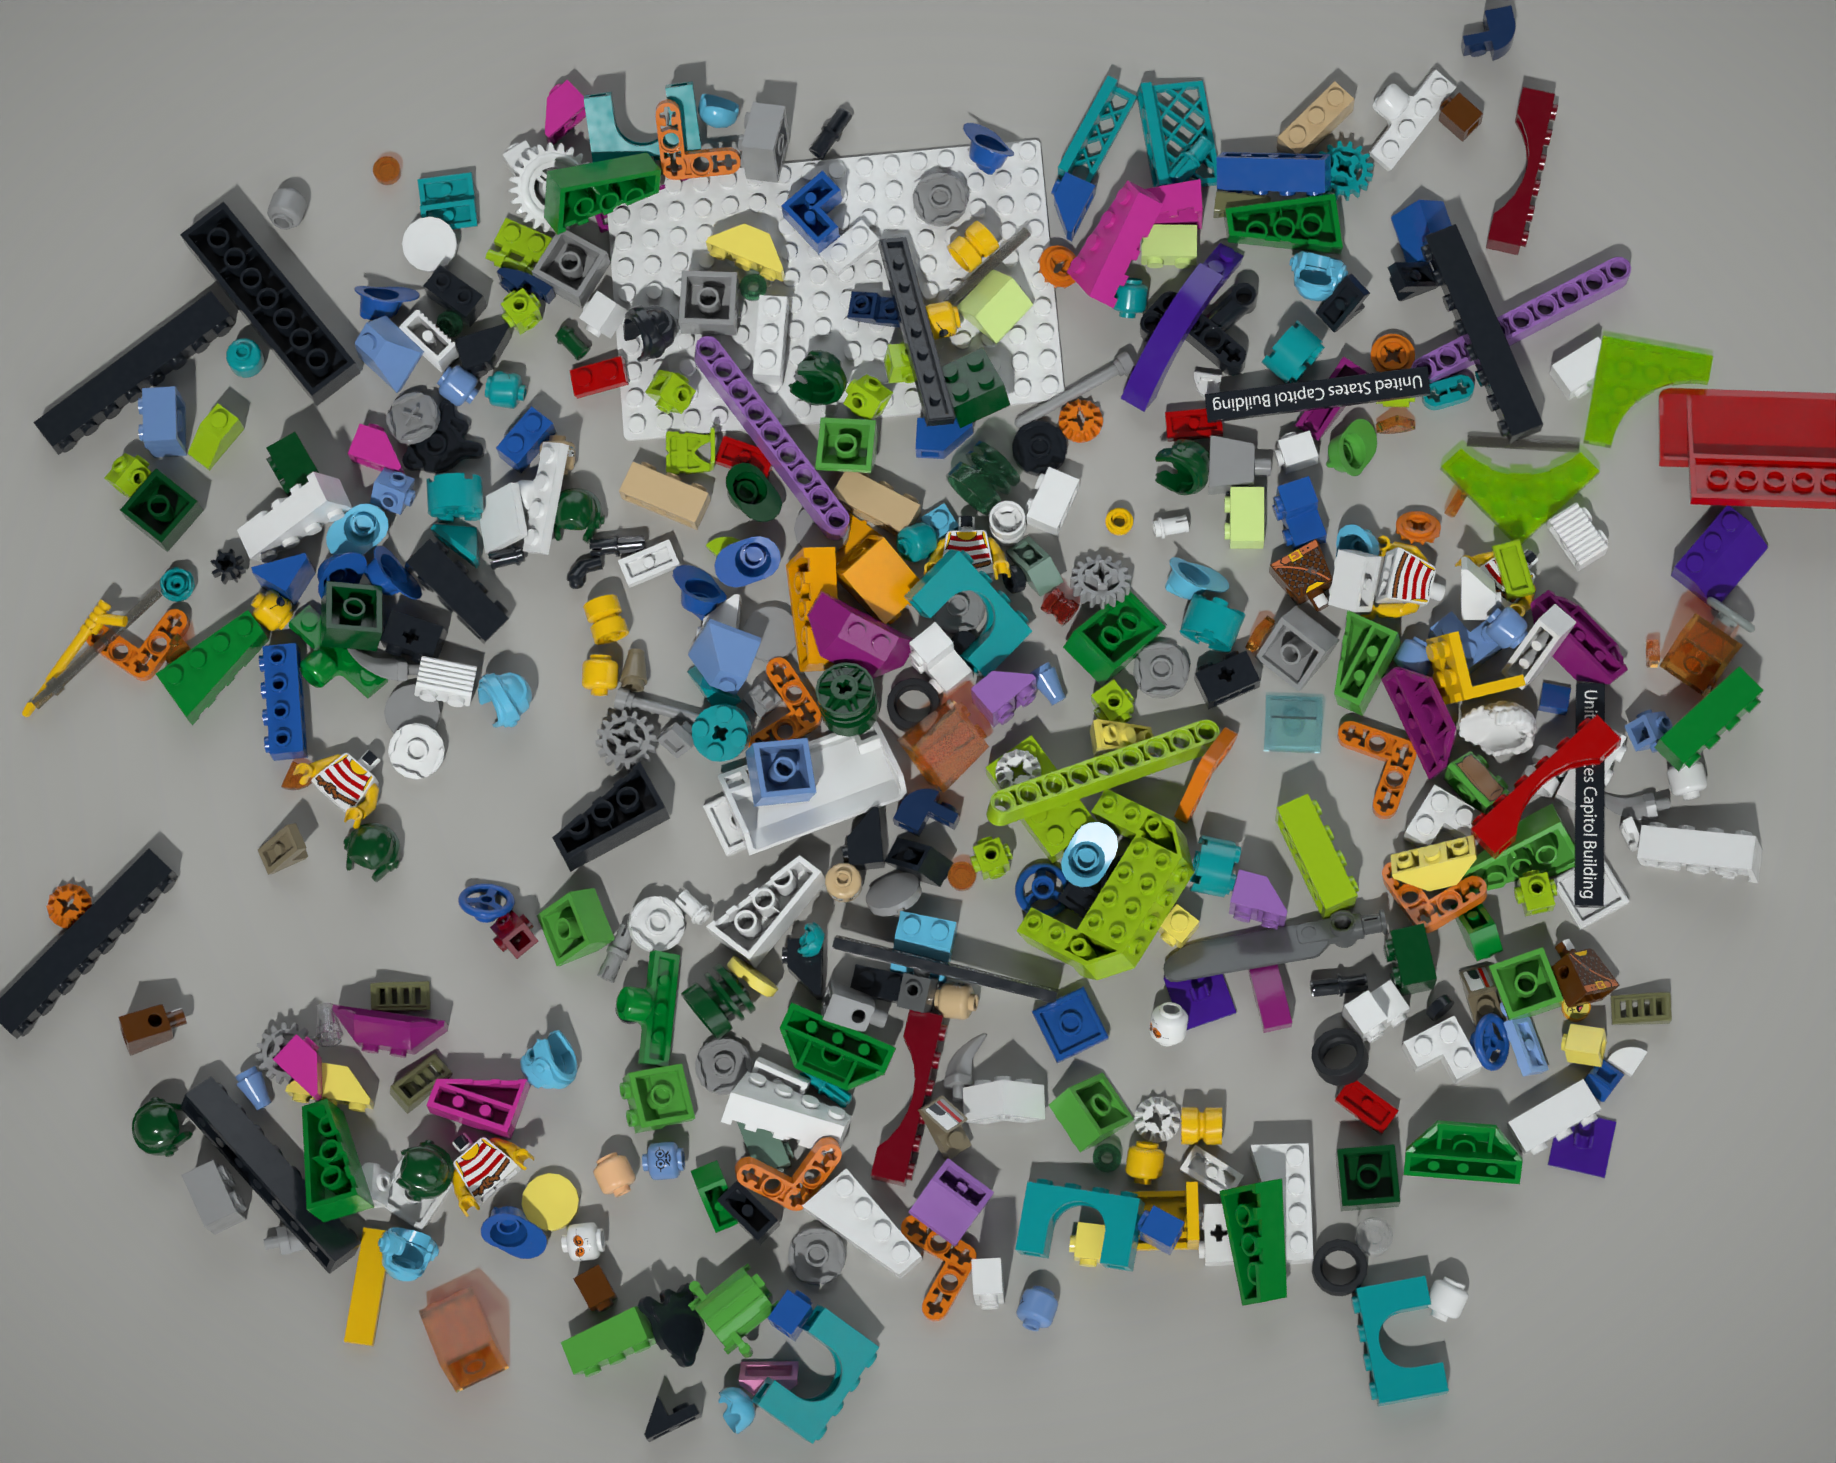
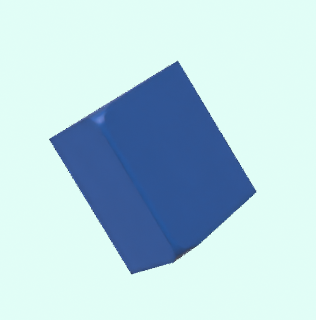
(1554, 699)
(1603, 1080)

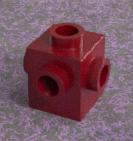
(514, 934)

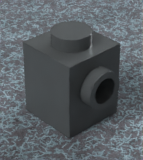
(917, 991)

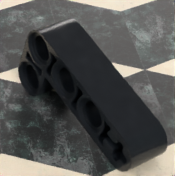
(1197, 337)

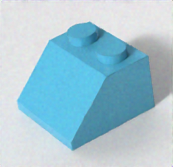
(924, 937)

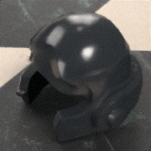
(655, 327)

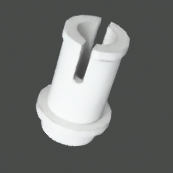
(1170, 526)
(693, 908)

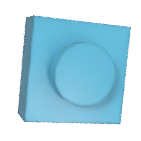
(941, 521)

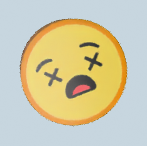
(1576, 1013)

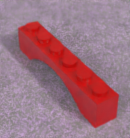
(1587, 747)

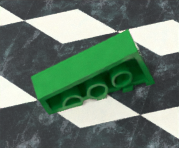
(1287, 224)
(212, 665)
(1257, 1239)

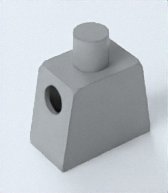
(1233, 465)
(841, 1002)

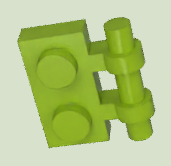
(521, 241)

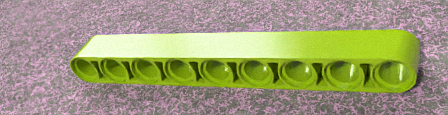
(1093, 780)

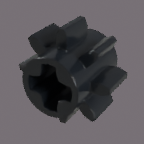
(224, 560)

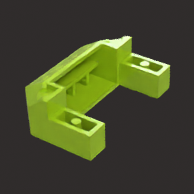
(1131, 901)

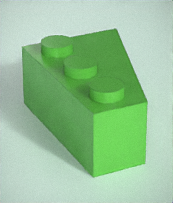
(1363, 662)
(609, 1342)

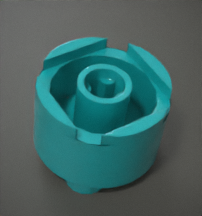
(1292, 353)
(455, 497)
(1212, 623)
(716, 747)
(1214, 866)

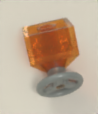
(1705, 648)

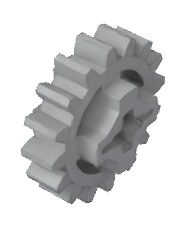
(1100, 581)
(614, 736)
(280, 1042)

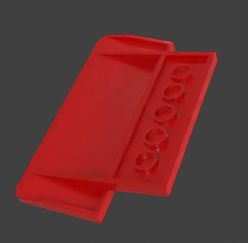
(1751, 446)

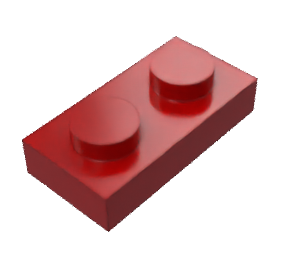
(599, 377)
(1190, 425)
(735, 452)
(1366, 1106)

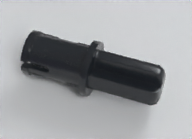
(830, 133)
(617, 545)
(1339, 985)

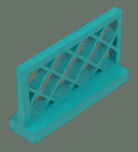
(1154, 131)

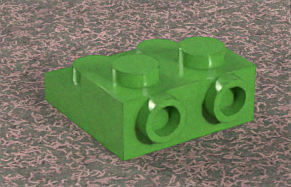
(657, 1098)

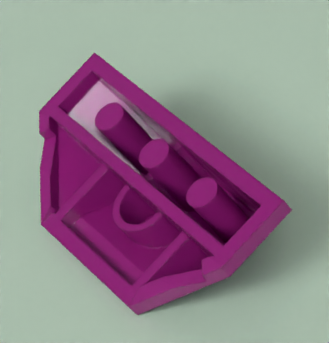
(855, 637)
(1587, 650)
(1423, 717)
(389, 1031)

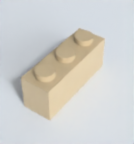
(1316, 121)
(665, 494)
(876, 502)

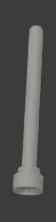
(1121, 366)
(627, 700)

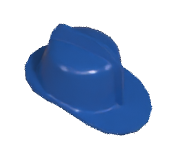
(986, 148)
(383, 301)
(747, 561)
(341, 568)
(391, 575)
(698, 590)
(513, 1233)

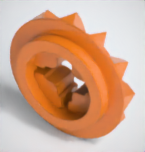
(1050, 258)
(1392, 343)
(1072, 430)
(1418, 520)
(65, 893)

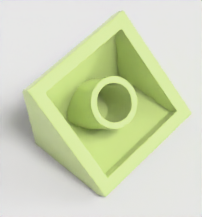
(995, 305)

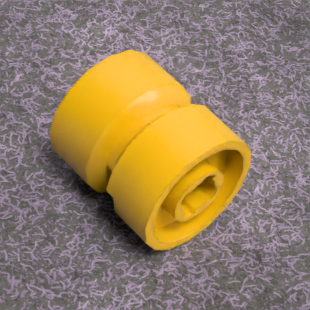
(969, 249)
(607, 623)
(1201, 1125)

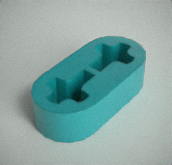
(1449, 398)

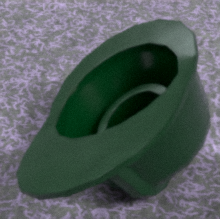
(752, 492)

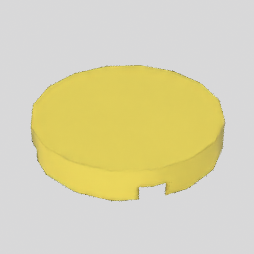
(752, 976)
(550, 1202)

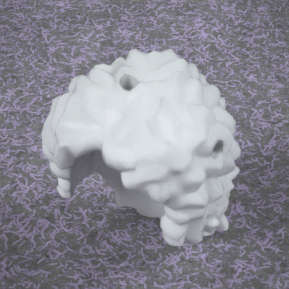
(1499, 728)

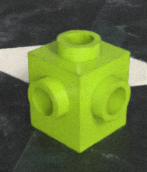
(521, 310)
(898, 364)
(670, 392)
(867, 397)
(128, 474)
(1111, 695)
(994, 867)
(1533, 902)

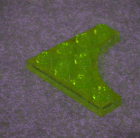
(1631, 372)
(1519, 501)

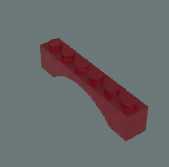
(1532, 120)
(894, 1156)

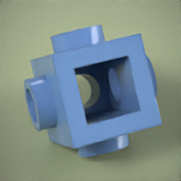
(393, 491)
(1648, 729)

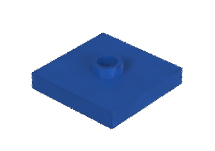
(1070, 1025)

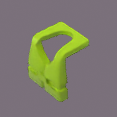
(682, 449)

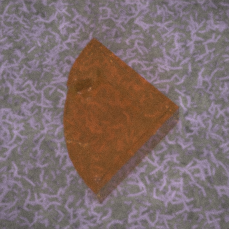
(1395, 425)
(1260, 631)
(177, 648)
(1652, 653)
(291, 781)

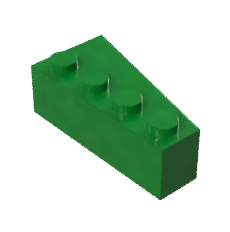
(598, 188)
(1709, 720)
(331, 1164)

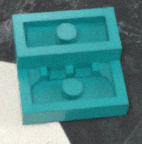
(449, 199)

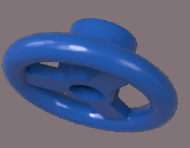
(1041, 880)
(486, 908)
(1486, 1041)

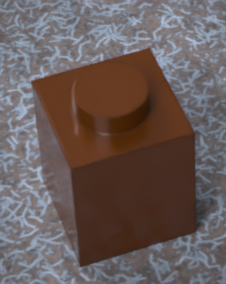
(1460, 116)
(596, 1289)

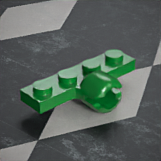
(329, 662)
(653, 1008)

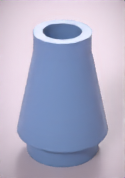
(1049, 683)
(254, 1087)

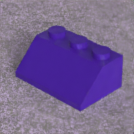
(1720, 556)

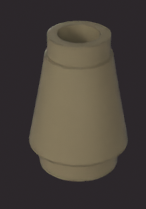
(634, 671)

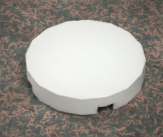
(429, 244)
(416, 750)
(656, 924)

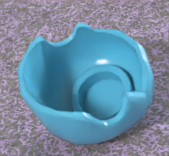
(717, 111)
(739, 1410)

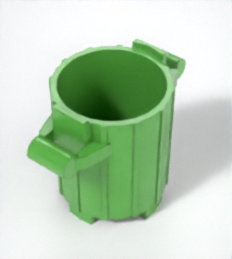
(734, 1308)

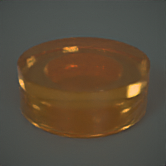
(387, 170)
(1455, 503)
(961, 876)

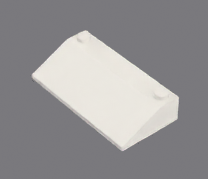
(849, 781)

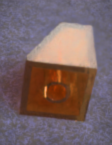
(944, 744)
(463, 1339)

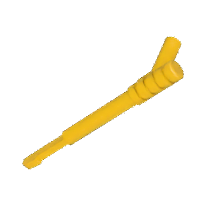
(92, 626)

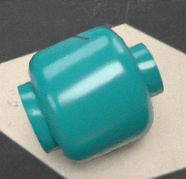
(1131, 298)
(245, 358)
(505, 389)
(916, 542)

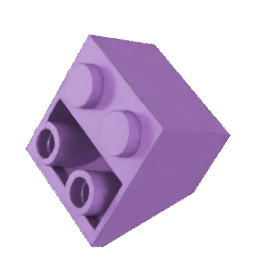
(1002, 694)
(1257, 900)
(951, 1202)

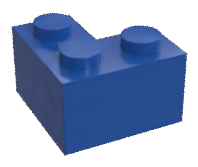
(809, 209)
(1297, 508)

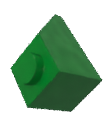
(1479, 932)
(711, 1186)

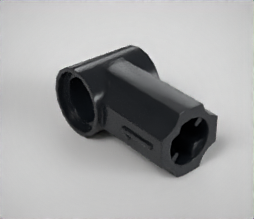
(1231, 310)

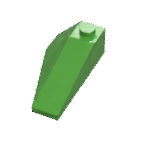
(1539, 845)

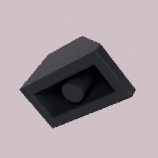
(483, 349)
(865, 843)
(919, 860)
(804, 969)
(749, 1212)

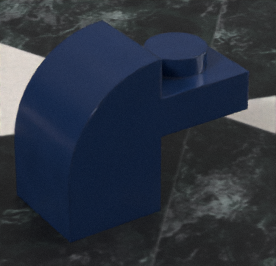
(1498, 34)
(921, 806)

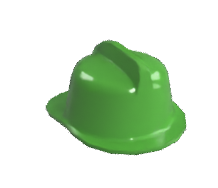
(1353, 448)

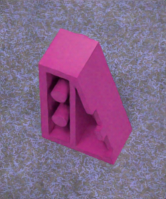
(1180, 203)
(481, 1104)

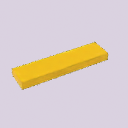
(366, 1291)

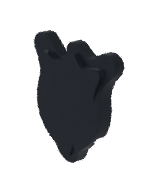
(444, 447)
(674, 1323)

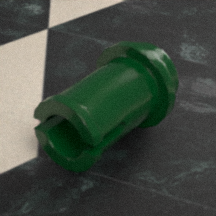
(571, 342)

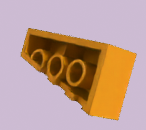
(807, 575)

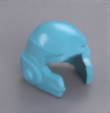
(1316, 275)
(509, 695)
(548, 1066)
(406, 1253)

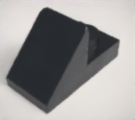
(1411, 279)
(1343, 303)
(662, 1423)

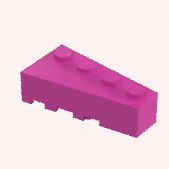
(1114, 243)

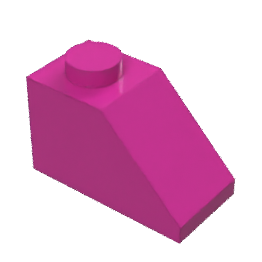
(563, 111)
(373, 449)
(302, 1064)

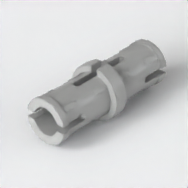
(616, 954)

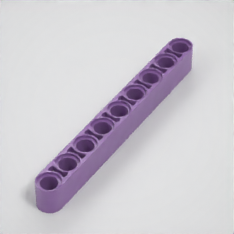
(1529, 313)
(772, 450)

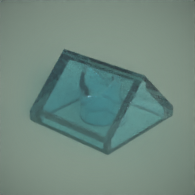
(1293, 724)

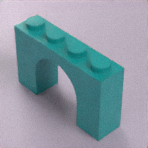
(610, 143)
(1003, 627)
(1047, 1202)
(851, 1355)
(1392, 1382)

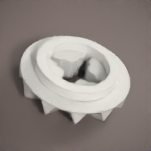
(1013, 759)
(1149, 1130)

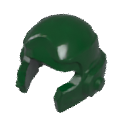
(823, 376)
(1192, 465)
(577, 511)
(373, 848)
(157, 1126)
(425, 1171)

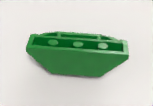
(833, 1051)
(1464, 1153)

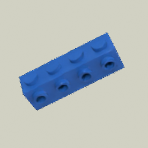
(1274, 172)
(284, 702)

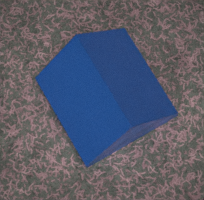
(1415, 223)
(286, 576)

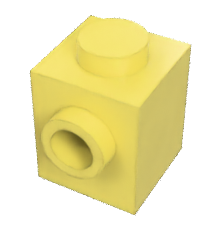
(1178, 927)
(1584, 1045)
(1087, 1243)

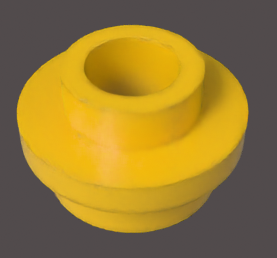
(1116, 514)

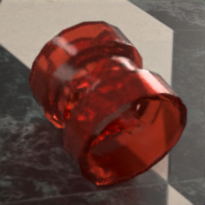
(1060, 607)

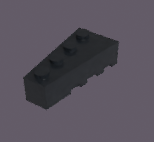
(457, 590)
(612, 819)

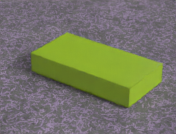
(1513, 569)

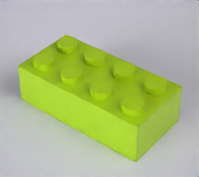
(1053, 827)
(1315, 856)

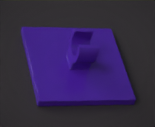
(1202, 999)
(1585, 1149)

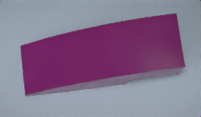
(1320, 420)
(1270, 998)

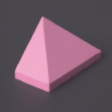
(755, 1373)

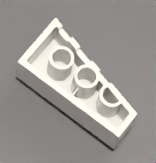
(294, 517)
(1700, 850)
(768, 912)
(784, 1112)
(1293, 1166)
(859, 1220)

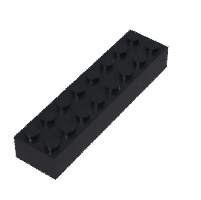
(270, 303)

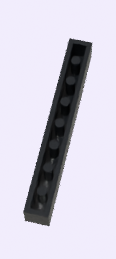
(1482, 334)
(138, 369)
(84, 943)
(267, 1172)

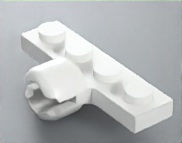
(1407, 116)
(541, 497)

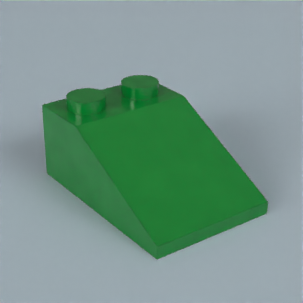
(1113, 638)

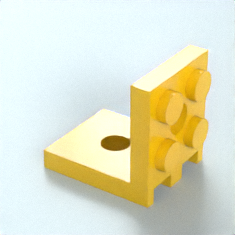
(1452, 673)
(1180, 1205)

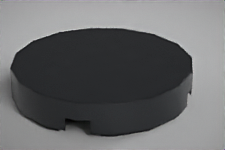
(1039, 447)

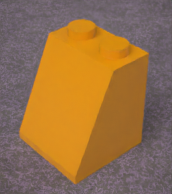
(877, 578)

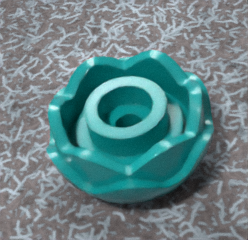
(175, 576)
(811, 940)

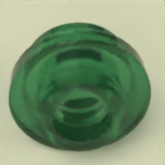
(753, 279)
(444, 325)
(1107, 1149)

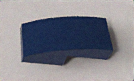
(515, 280)
(872, 309)

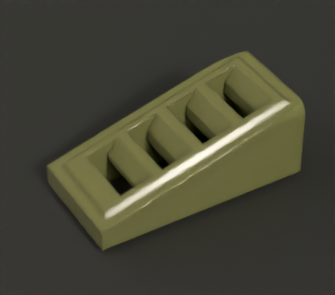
(1232, 199)
(388, 987)
(1652, 998)
(418, 1097)

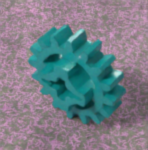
(1350, 160)

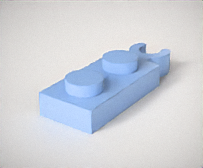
(1525, 1045)

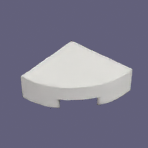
(1207, 382)
(1630, 833)
(1627, 1059)

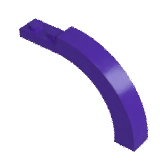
(1176, 325)

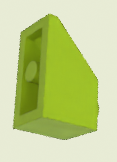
(215, 436)

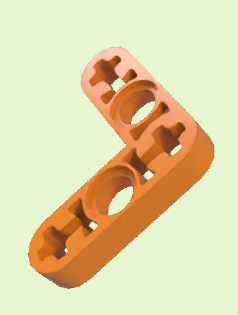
(687, 158)
(137, 655)
(793, 718)
(1388, 755)
(1203, 774)
(1426, 906)
(791, 1185)
(950, 1267)

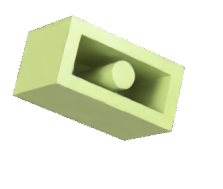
(1170, 246)
(1246, 517)

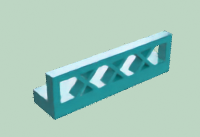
(1090, 125)

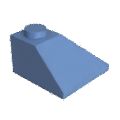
(388, 351)
(724, 655)

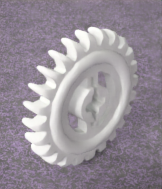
(531, 171)

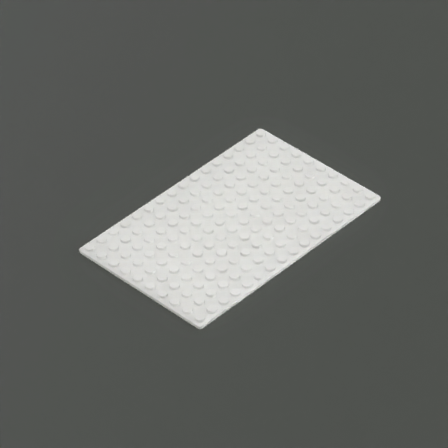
(670, 232)

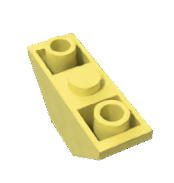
(748, 249)
(1112, 735)
(1436, 864)
(338, 1086)

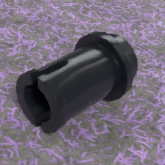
(508, 557)

